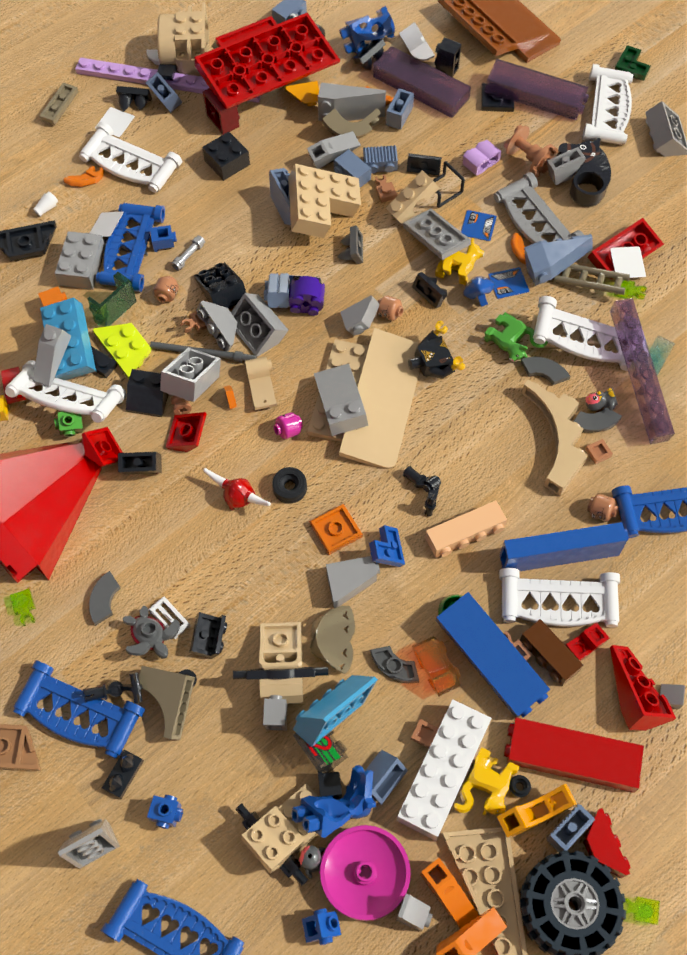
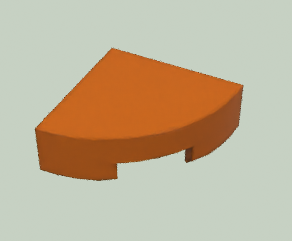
(230, 396)

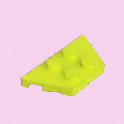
(124, 345)

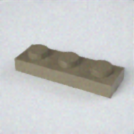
(58, 103)

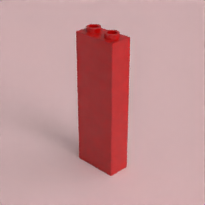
(574, 754)

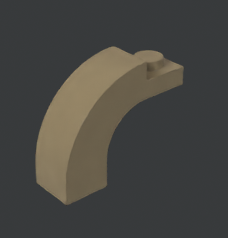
(338, 125)

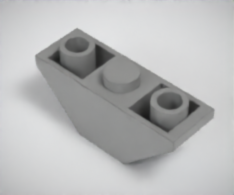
(219, 323)

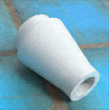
(46, 203)

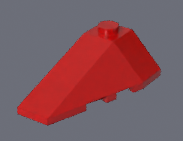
(638, 698)

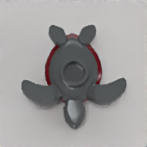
(149, 634)

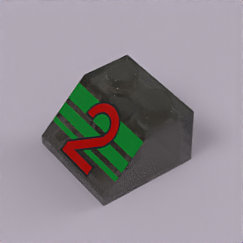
(325, 753)

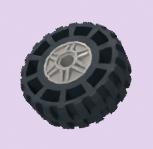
(596, 900)

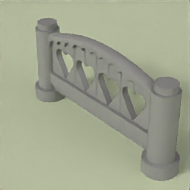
(524, 190)

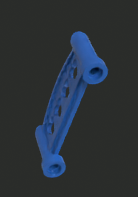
(145, 218)
(632, 505)
(41, 684)
(128, 921)

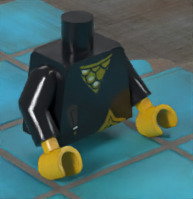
(434, 356)

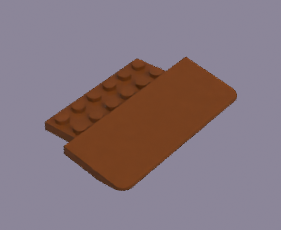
(504, 26)

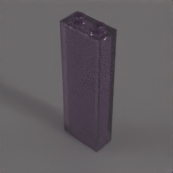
(423, 80)
(537, 89)

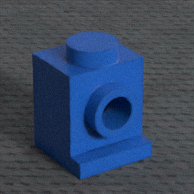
(162, 237)

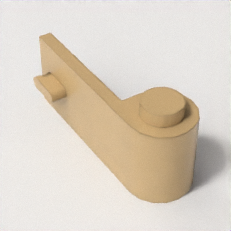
(261, 382)

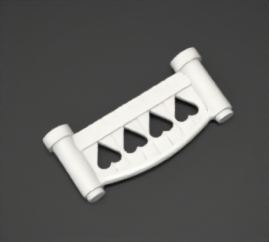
(598, 128)
(103, 139)
(550, 318)
(103, 401)
(603, 593)

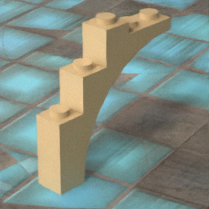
(566, 434)

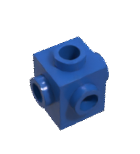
(158, 808)
(321, 927)

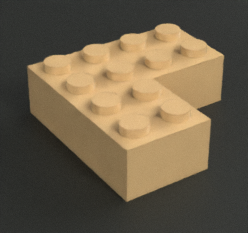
(317, 194)

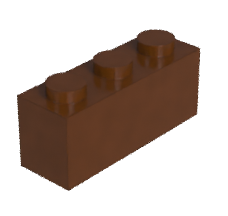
(551, 653)

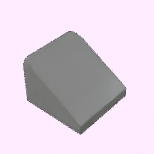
(674, 694)

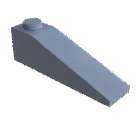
(549, 259)

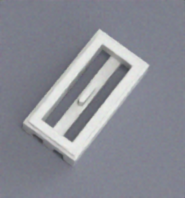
(158, 605)

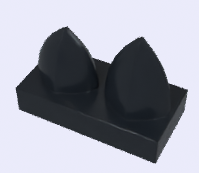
(373, 49)
(139, 95)
(429, 164)
(429, 289)
(122, 774)

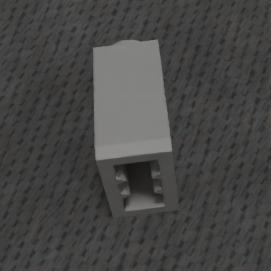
(350, 578)

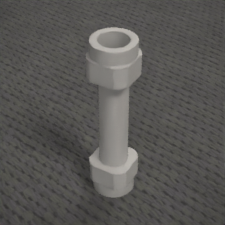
(179, 262)

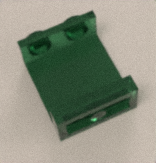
(115, 304)

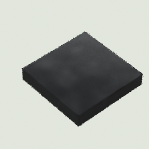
(495, 103)

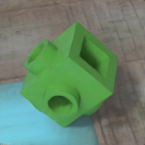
(71, 428)

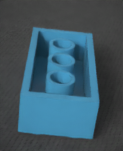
(78, 356)

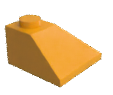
(304, 92)

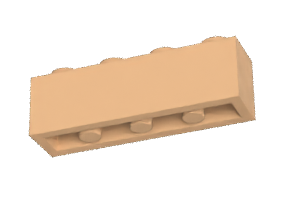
(466, 529)

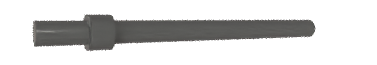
(238, 356)

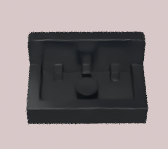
(208, 635)

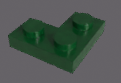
(629, 63)

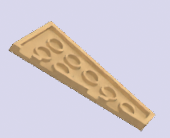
(489, 875)

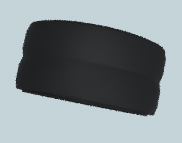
(285, 475)

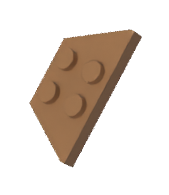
(17, 748)

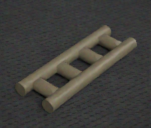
(598, 285)

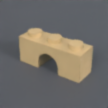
(420, 187)

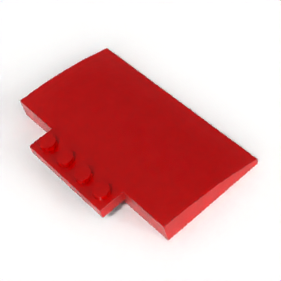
(264, 58)

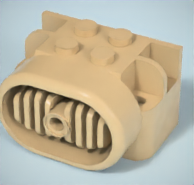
(183, 38)

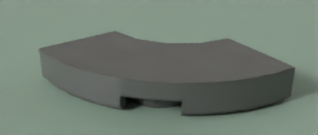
(545, 368)
(597, 421)
(101, 598)
(394, 667)

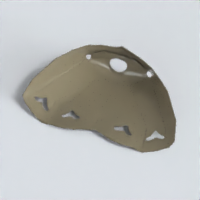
(331, 640)

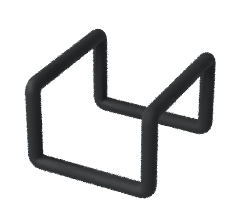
(446, 164)

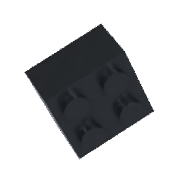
(226, 155)

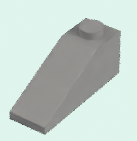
(50, 353)

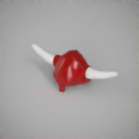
(237, 492)

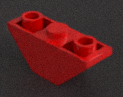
(605, 845)

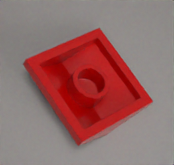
(186, 431)
(101, 446)

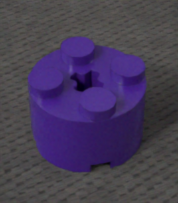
(306, 295)

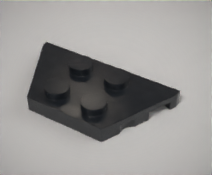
(27, 240)

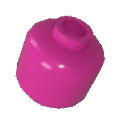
(288, 425)

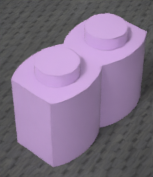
(481, 157)

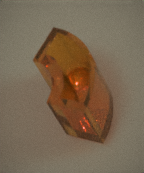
(433, 658)

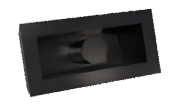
(448, 56)
(139, 463)

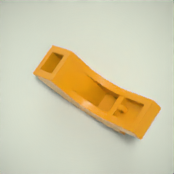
(536, 812)

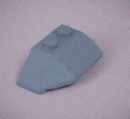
(280, 193)

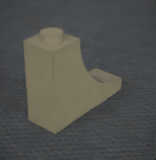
(172, 694)

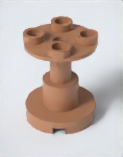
(534, 153)

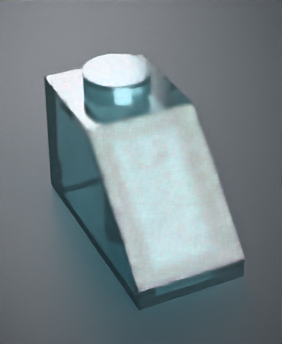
(660, 352)

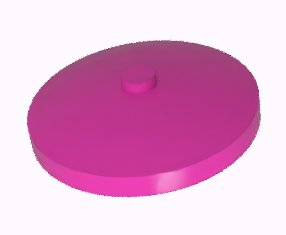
(365, 873)

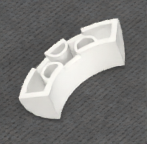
(416, 43)

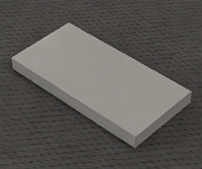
(436, 234)

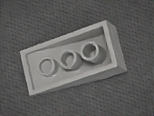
(350, 101)
(341, 399)
(90, 844)

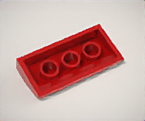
(636, 235)

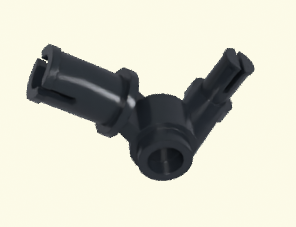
(429, 484)
(115, 689)

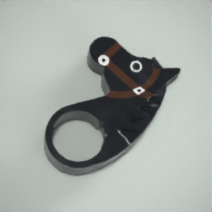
(594, 171)

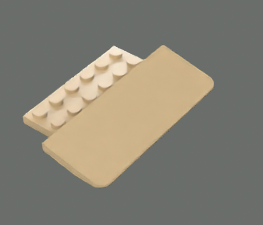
(386, 393)

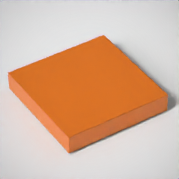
(336, 529)

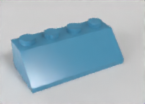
(333, 708)

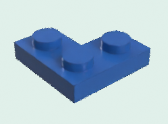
(389, 549)

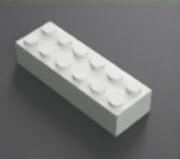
(443, 770)

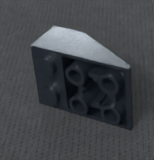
(221, 285)

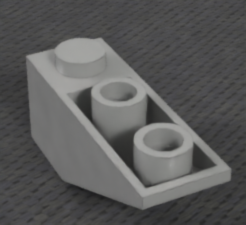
(331, 148)

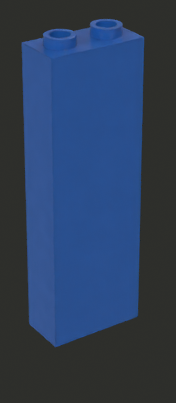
(564, 547)
(493, 655)

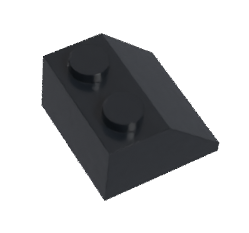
(145, 393)

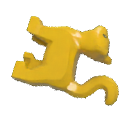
(460, 262)
(489, 781)

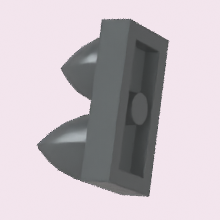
(355, 241)

